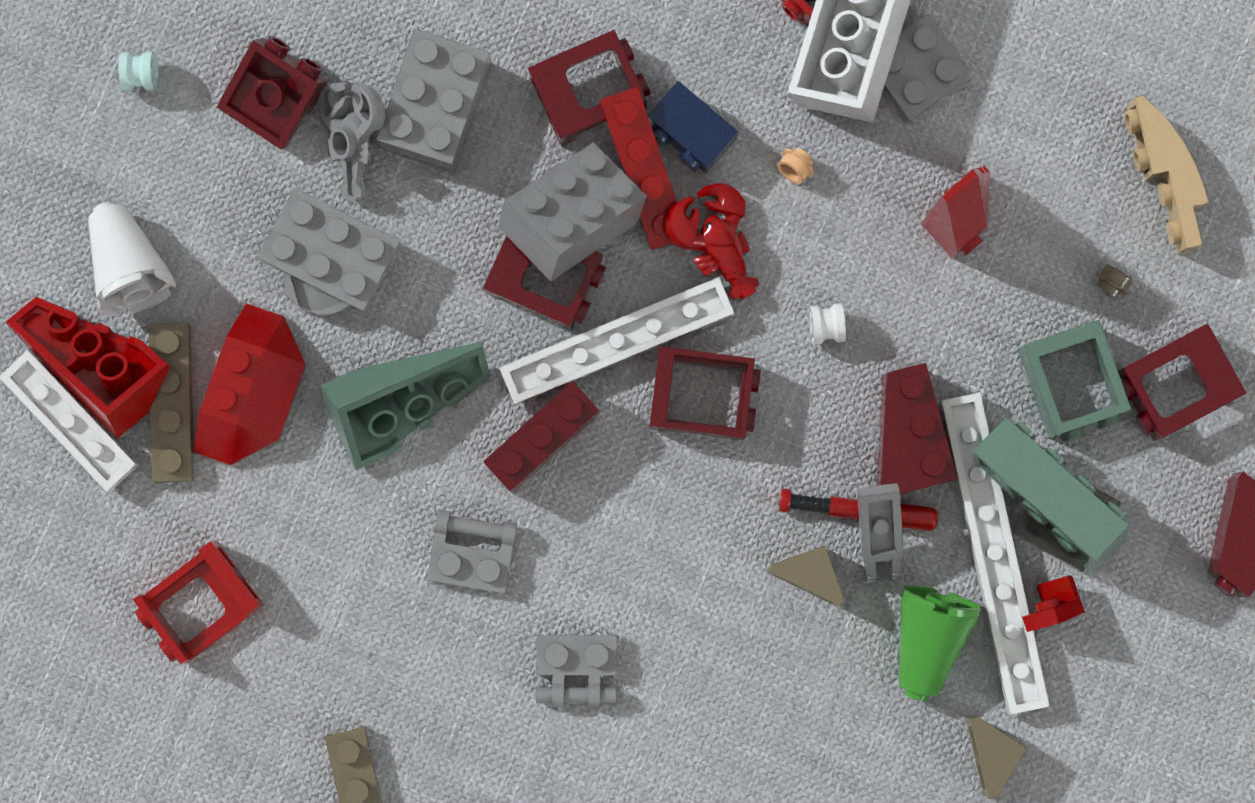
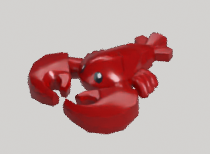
(718, 238)

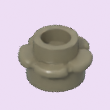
(1114, 281)

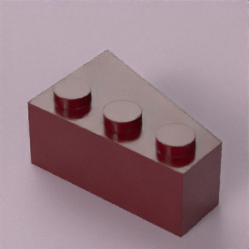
(912, 433)

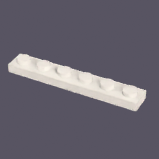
(617, 341)

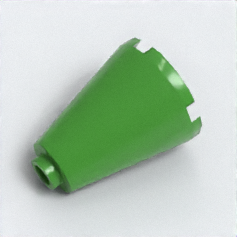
(931, 638)

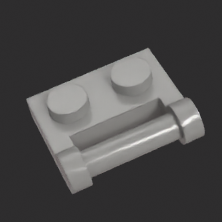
(470, 565)

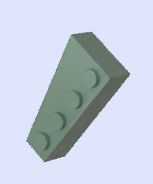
(1053, 493)

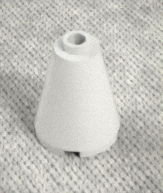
(125, 262)

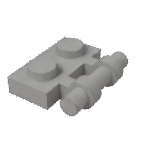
(576, 656)

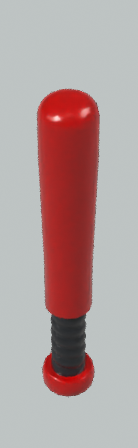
(912, 516)

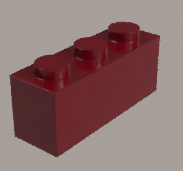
(542, 437)

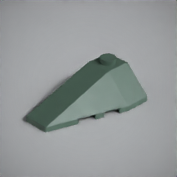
(390, 400)

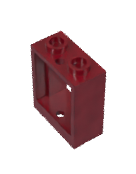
(749, 383)

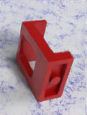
(227, 584)

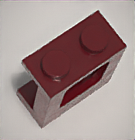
(557, 94)
(506, 279)
(1212, 368)

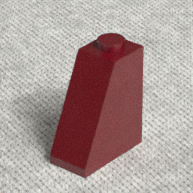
(1234, 544)

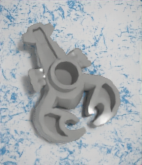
(351, 133)

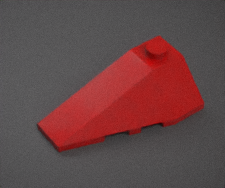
(103, 370)

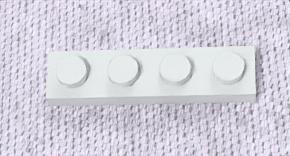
(68, 421)

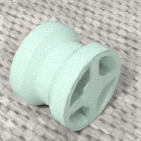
(138, 71)

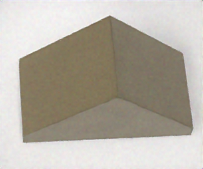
(811, 573)
(994, 755)

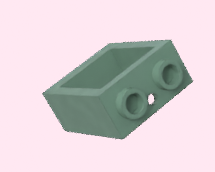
(1046, 346)

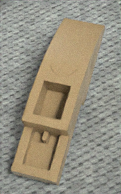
(1165, 156)

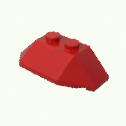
(250, 388)

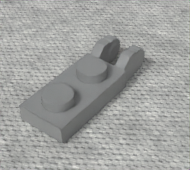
(880, 529)

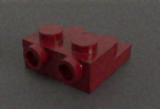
(272, 91)

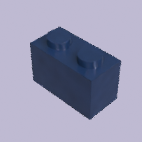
(691, 128)

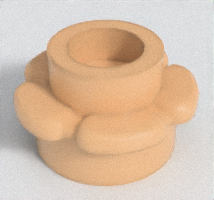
(796, 165)

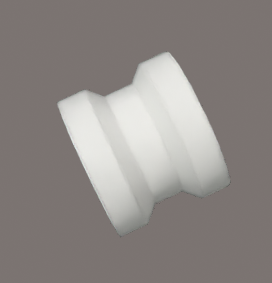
(827, 323)

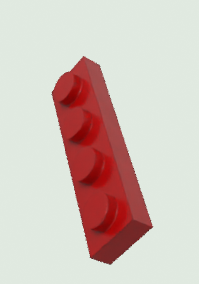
(640, 160)

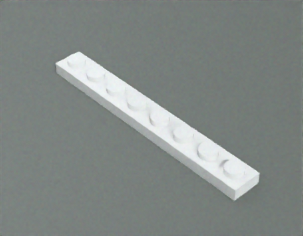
(994, 558)

